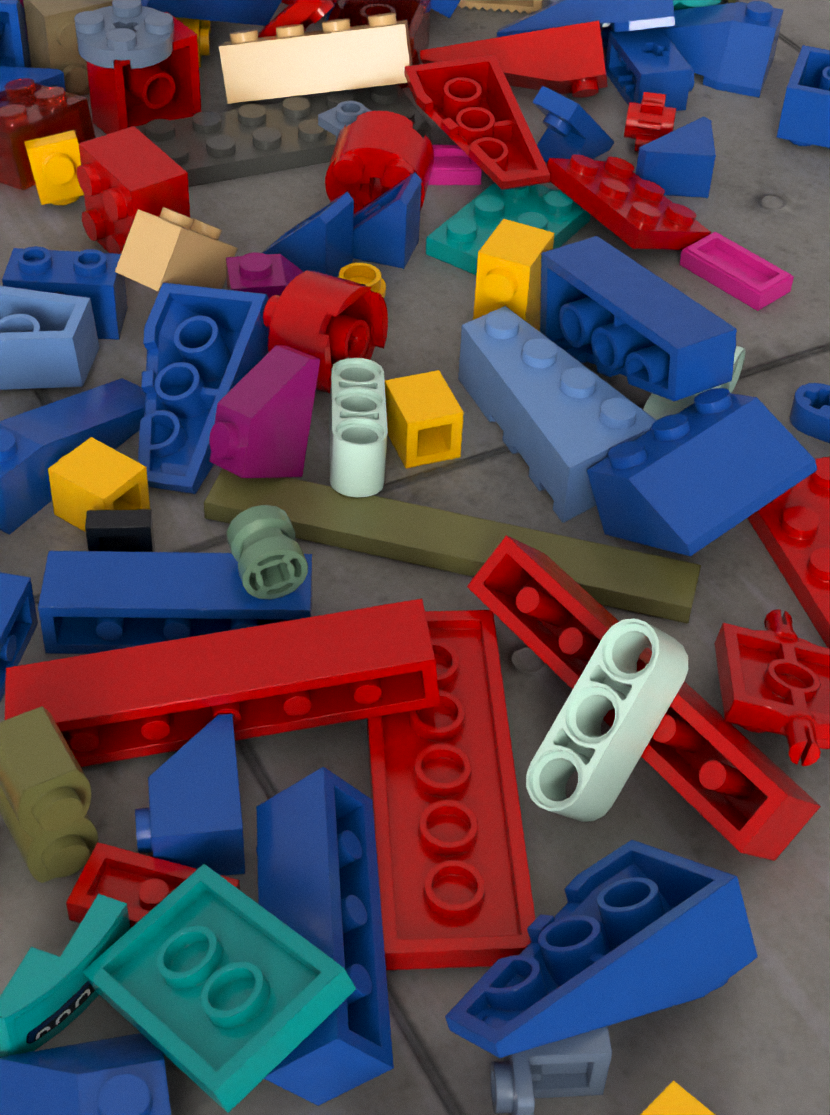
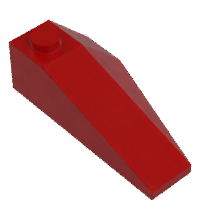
(559, 58)
(481, 116)

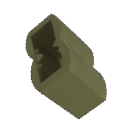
(44, 796)

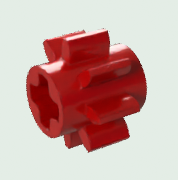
(649, 119)

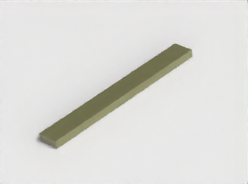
(458, 541)

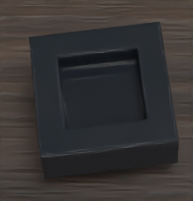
(120, 530)

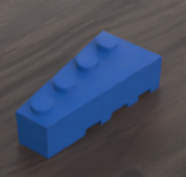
(632, 322)

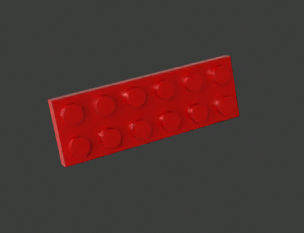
(451, 812)

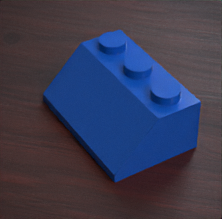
(697, 473)

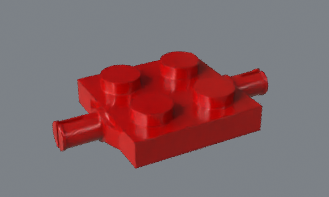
(776, 684)

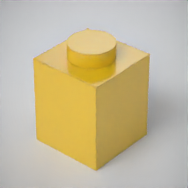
(423, 419)
(96, 479)

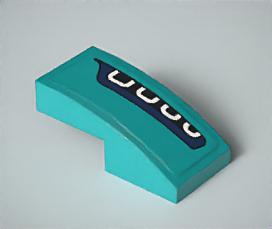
(52, 989)

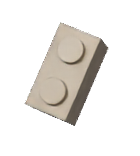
(174, 251)

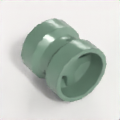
(267, 552)

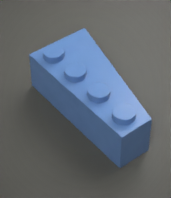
(45, 339)
(546, 405)

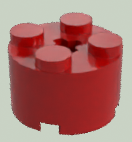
(376, 156)
(327, 320)

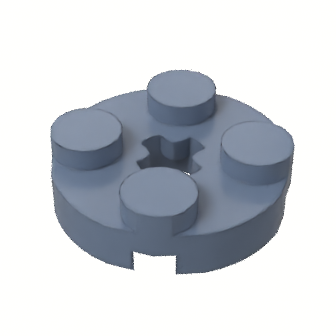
(124, 33)

